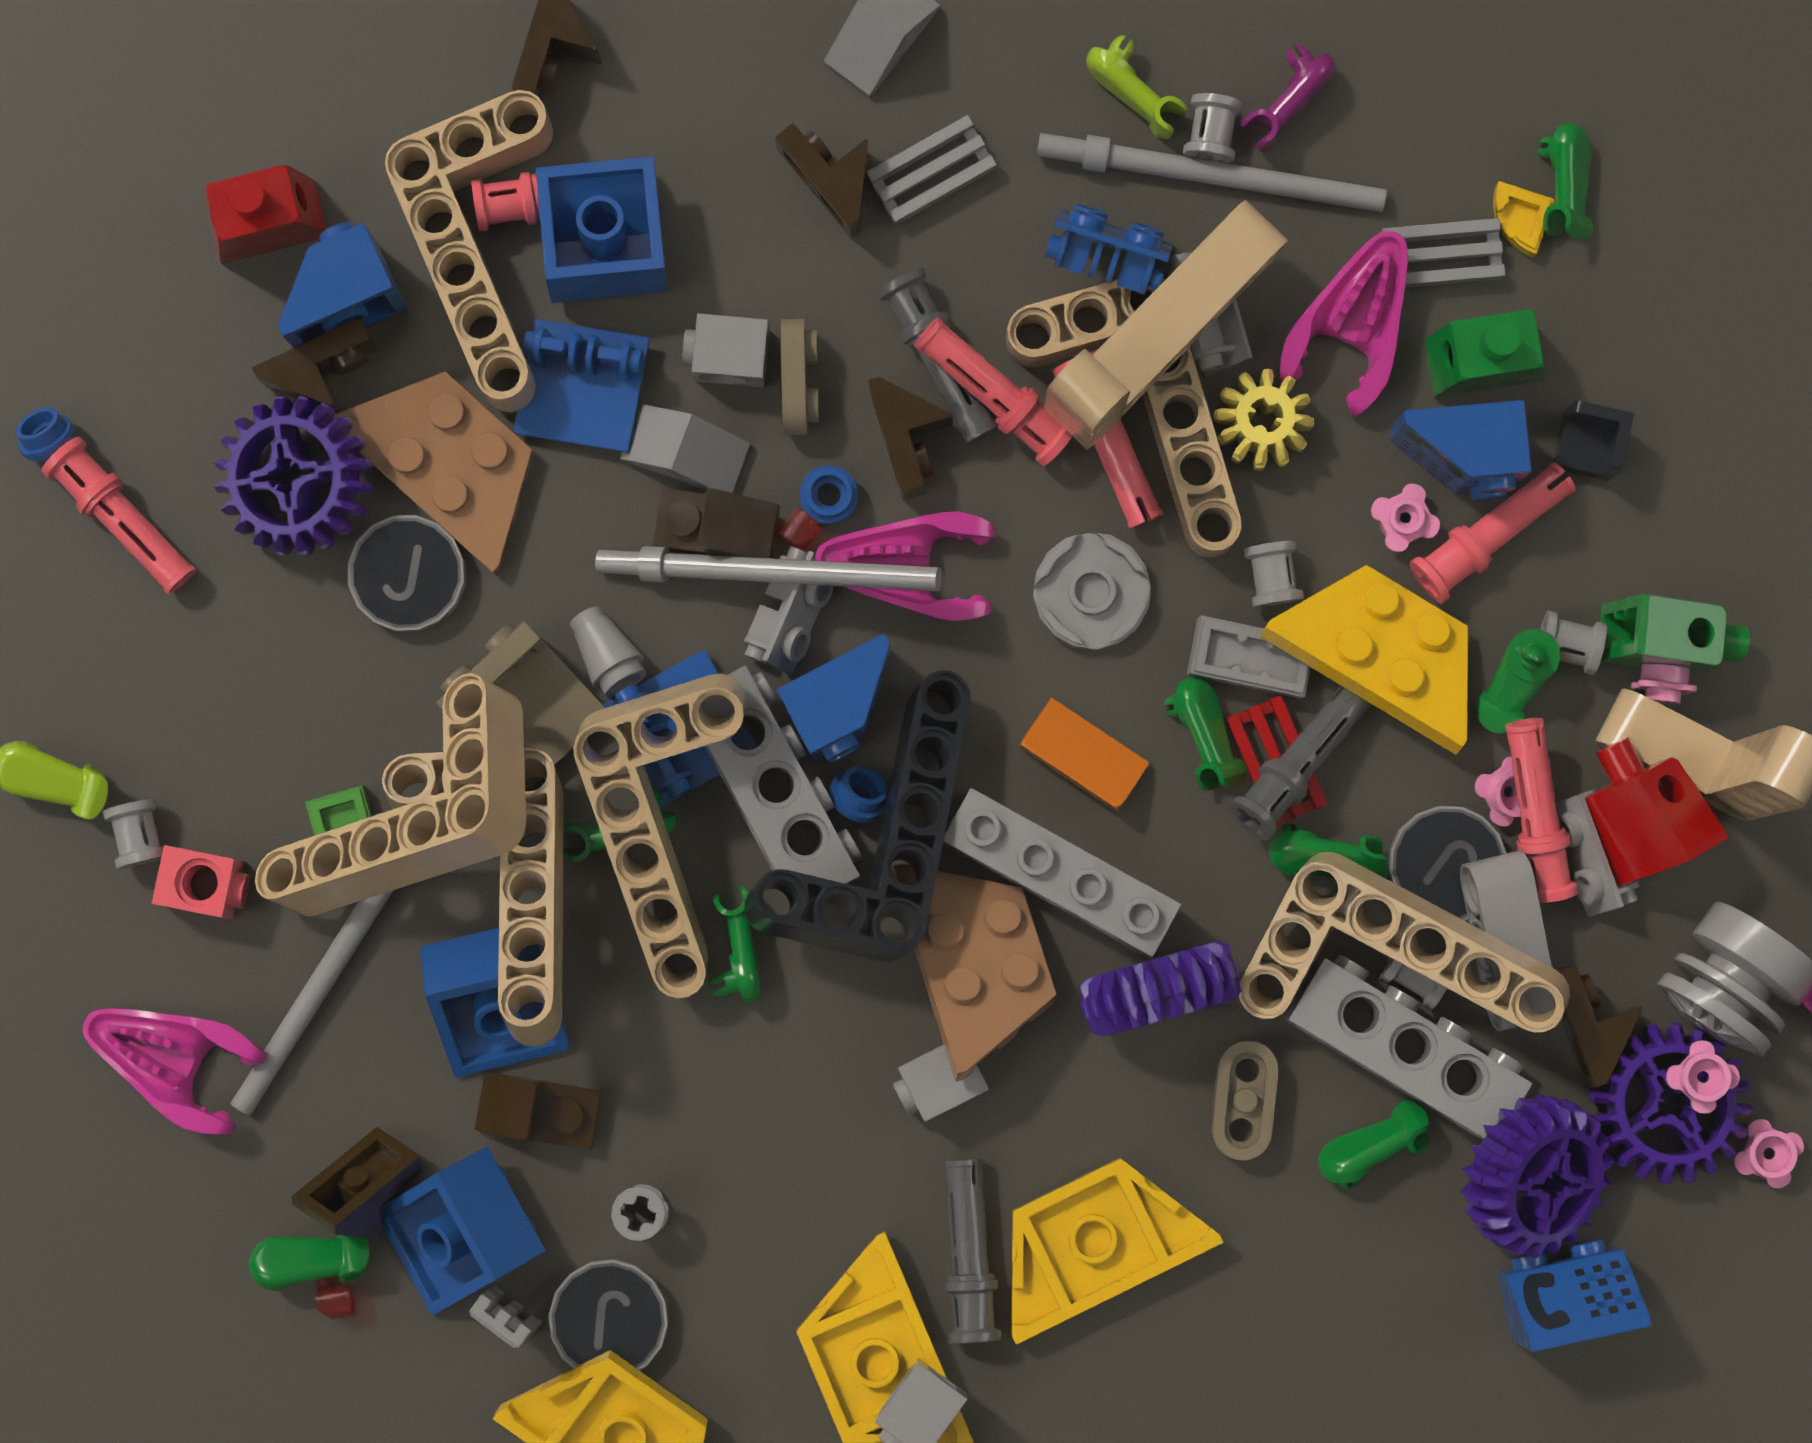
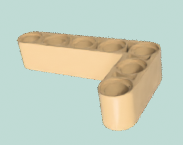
(457, 243)
(1103, 386)
(1175, 386)
(1741, 777)
(645, 823)
(466, 824)
(519, 870)
(1398, 941)

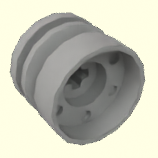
(1738, 979)

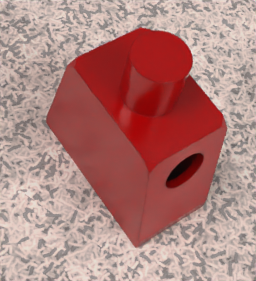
(263, 212)
(1649, 815)

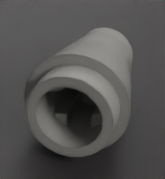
(607, 653)

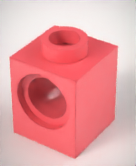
(175, 878)

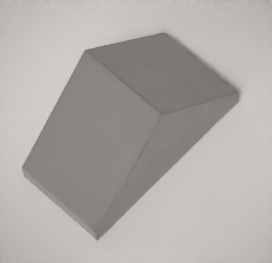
(876, 39)
(686, 448)

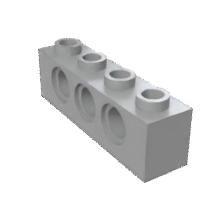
(806, 802)
(1060, 873)
(1320, 1015)

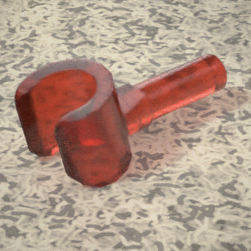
(798, 529)
(334, 1300)

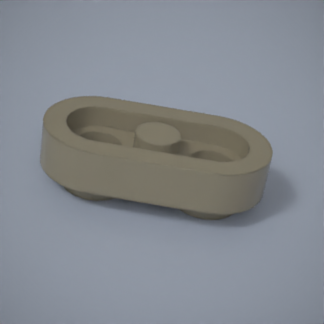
(799, 403)
(1245, 1100)

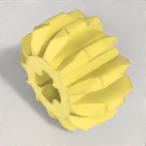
(1269, 400)

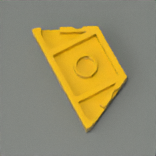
(1385, 650)
(1094, 1244)
(865, 1343)
(601, 1404)

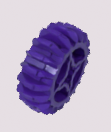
(287, 454)
(1160, 989)
(1683, 1124)
(1537, 1175)

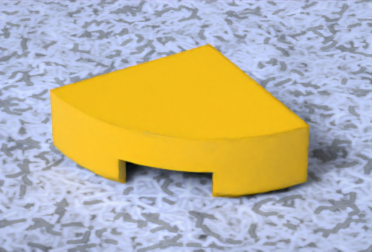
(1520, 216)

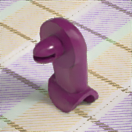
(1302, 88)

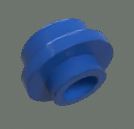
(43, 433)
(829, 476)
(859, 794)

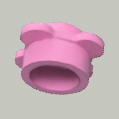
(1398, 533)
(1664, 683)
(1492, 789)
(1720, 1077)
(1785, 1148)

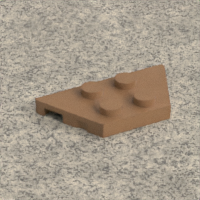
(448, 460)
(980, 965)

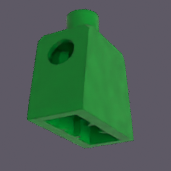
(1486, 353)
(1670, 633)

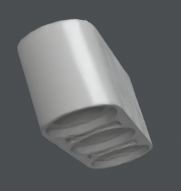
(1505, 903)

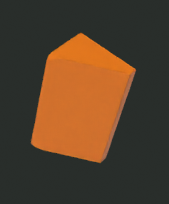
(1084, 754)

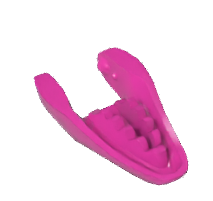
(1361, 310)
(910, 544)
(162, 1057)

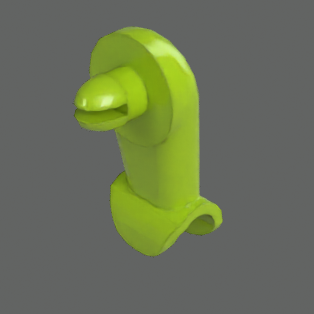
(1120, 78)
(43, 777)

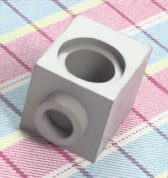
(728, 350)
(931, 1087)
(919, 1407)

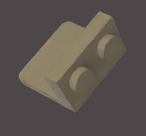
(548, 690)

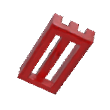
(1256, 715)

